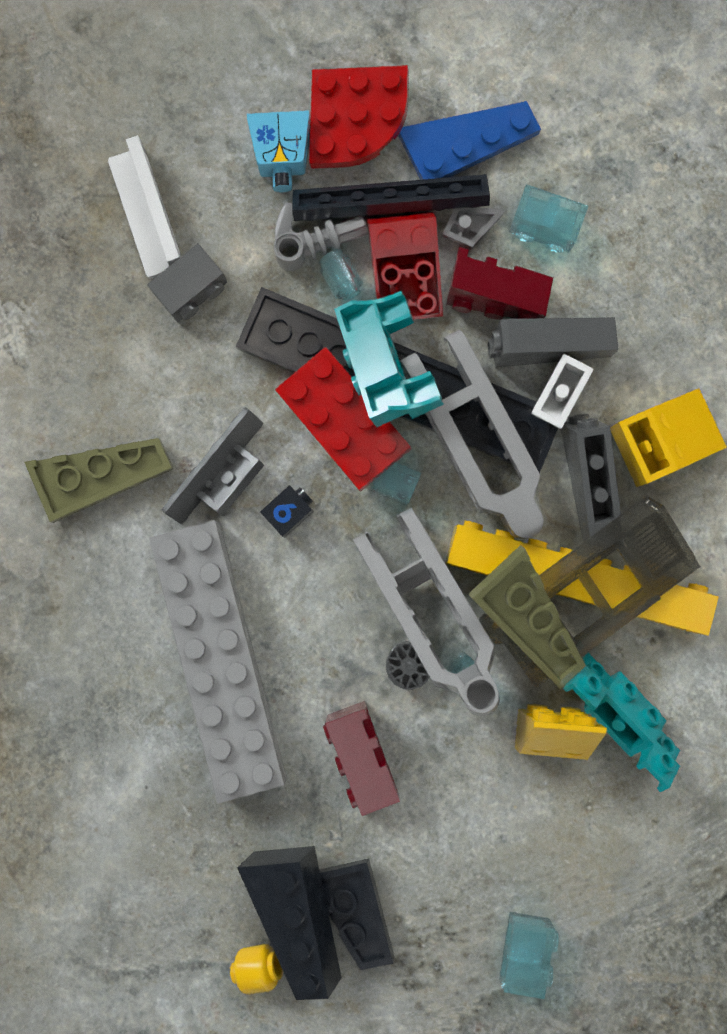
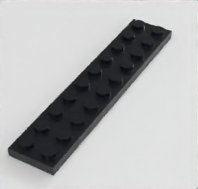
(293, 333)

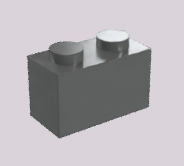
(188, 283)

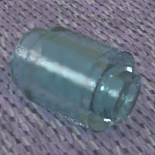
(340, 275)

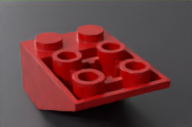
(407, 261)

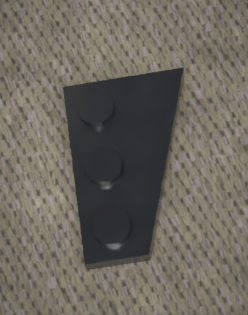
(358, 913)

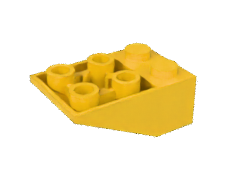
(667, 437)
(557, 733)

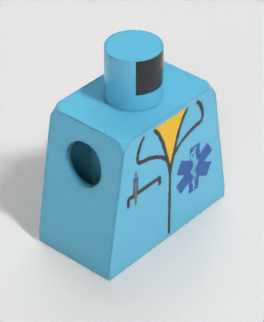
(280, 145)

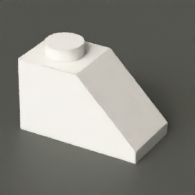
(562, 391)

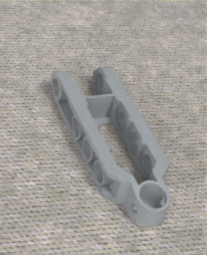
(516, 508)
(472, 683)

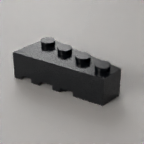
(295, 916)

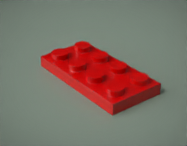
(338, 419)

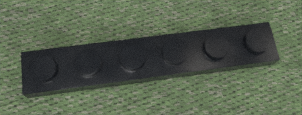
(390, 197)

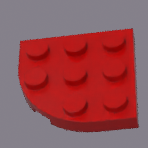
(355, 113)

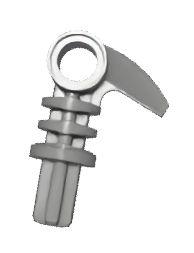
(312, 243)

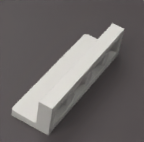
(144, 208)

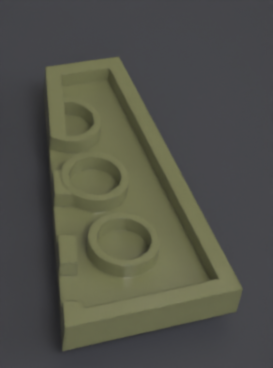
(86, 478)
(522, 609)

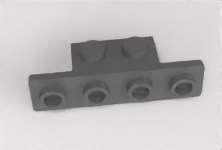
(221, 472)

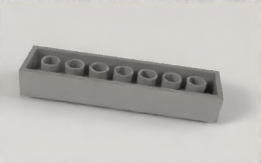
(218, 661)

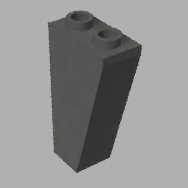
(547, 339)
(591, 472)

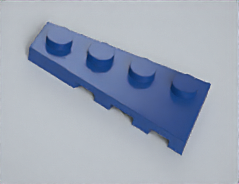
(462, 141)

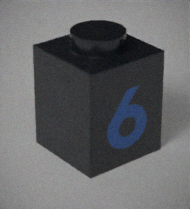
(288, 510)

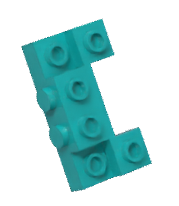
(376, 364)
(628, 719)

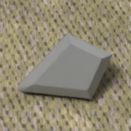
(470, 224)

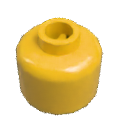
(256, 969)

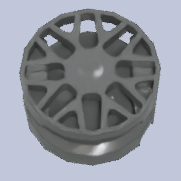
(405, 667)

